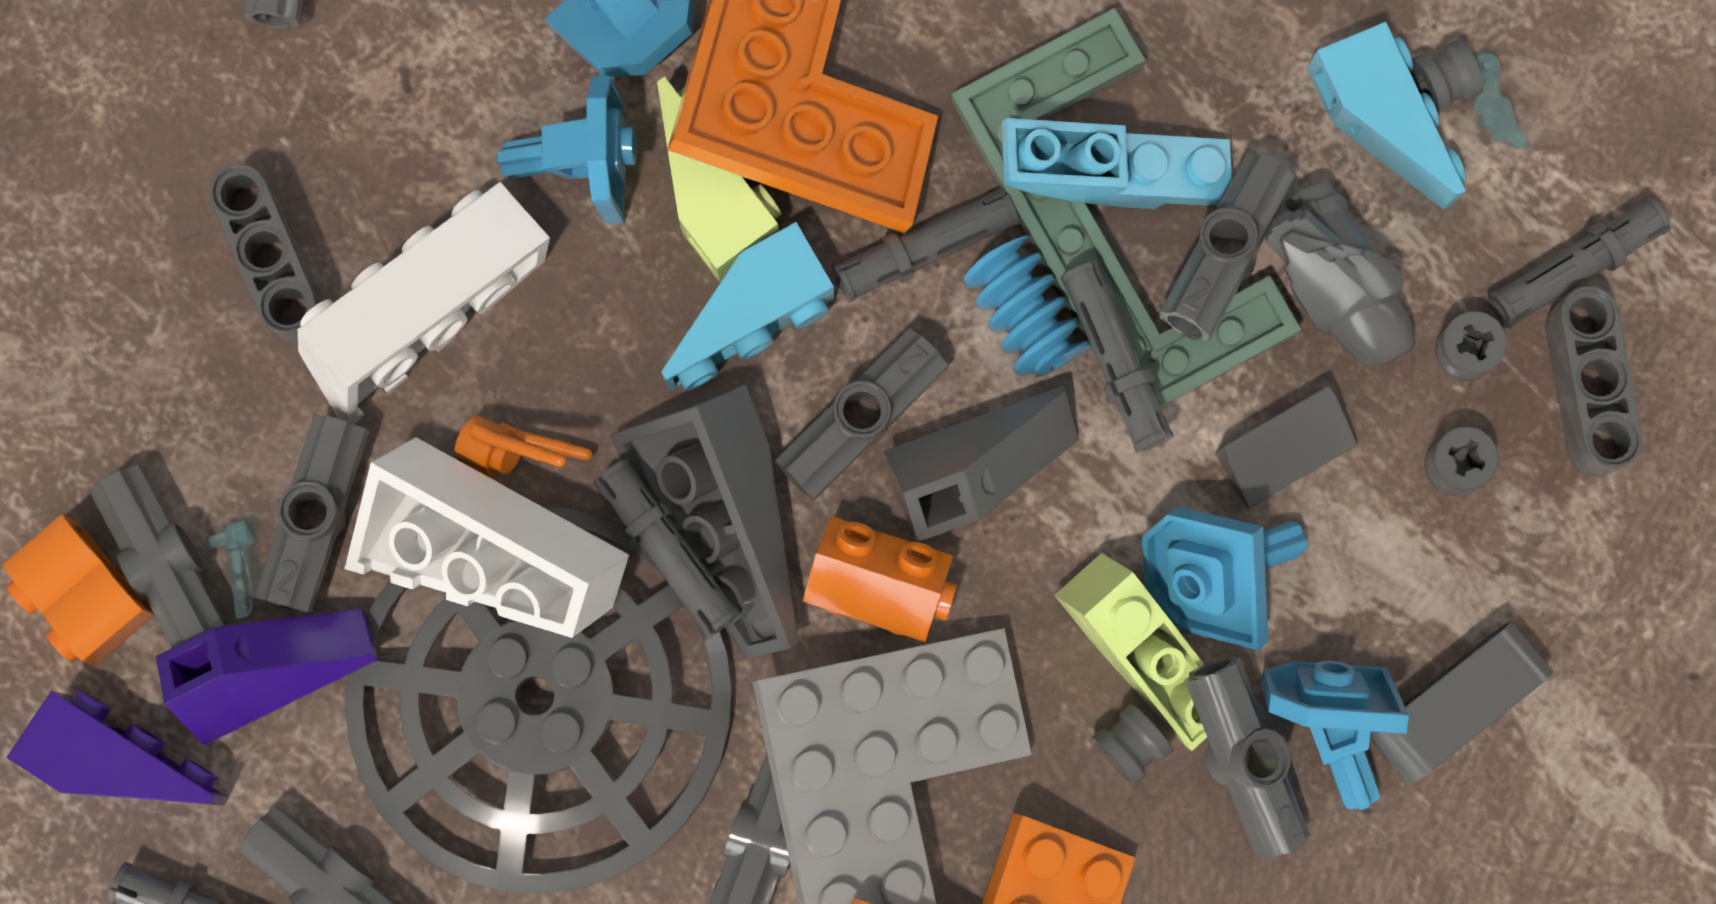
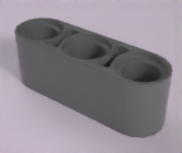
(249, 232)
(1605, 354)
(1463, 702)

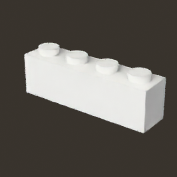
(419, 298)
(480, 542)

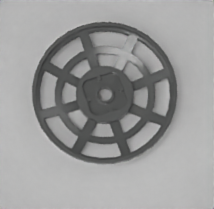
(544, 742)

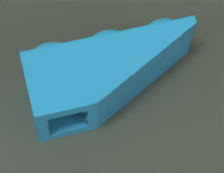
(1378, 105)
(761, 294)

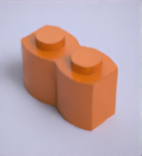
(76, 591)

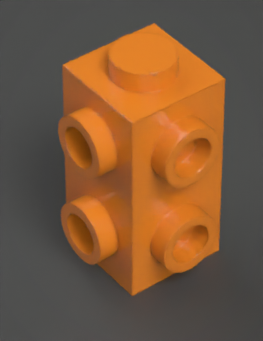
(880, 579)

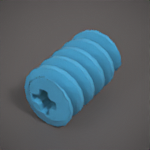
(1024, 310)

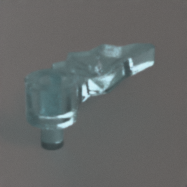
(1495, 109)
(237, 537)

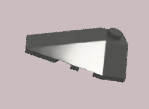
(720, 485)

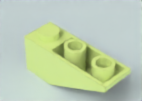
(713, 205)
(1137, 641)

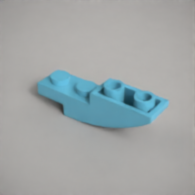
(1113, 167)

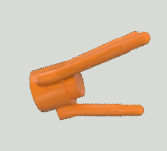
(498, 447)

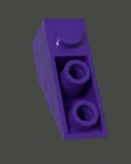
(258, 667)
(86, 754)

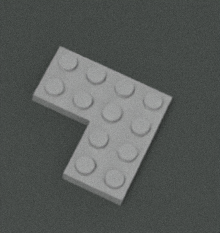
(854, 740)

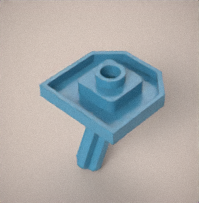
(623, 35)
(582, 149)
(1212, 572)
(1341, 709)

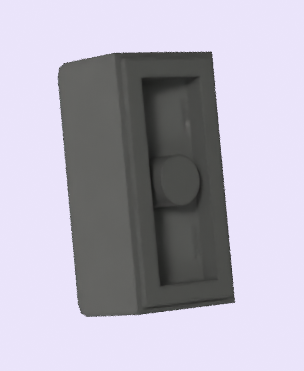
(1287, 447)

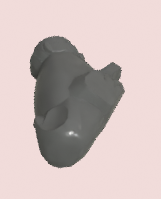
(1341, 276)

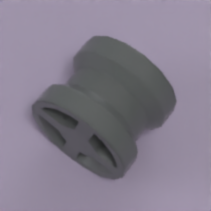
(1448, 74)
(1459, 353)
(1452, 472)
(1132, 744)

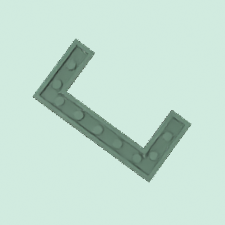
(1068, 234)

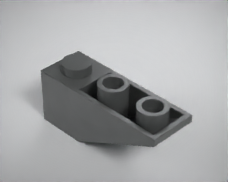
(978, 463)

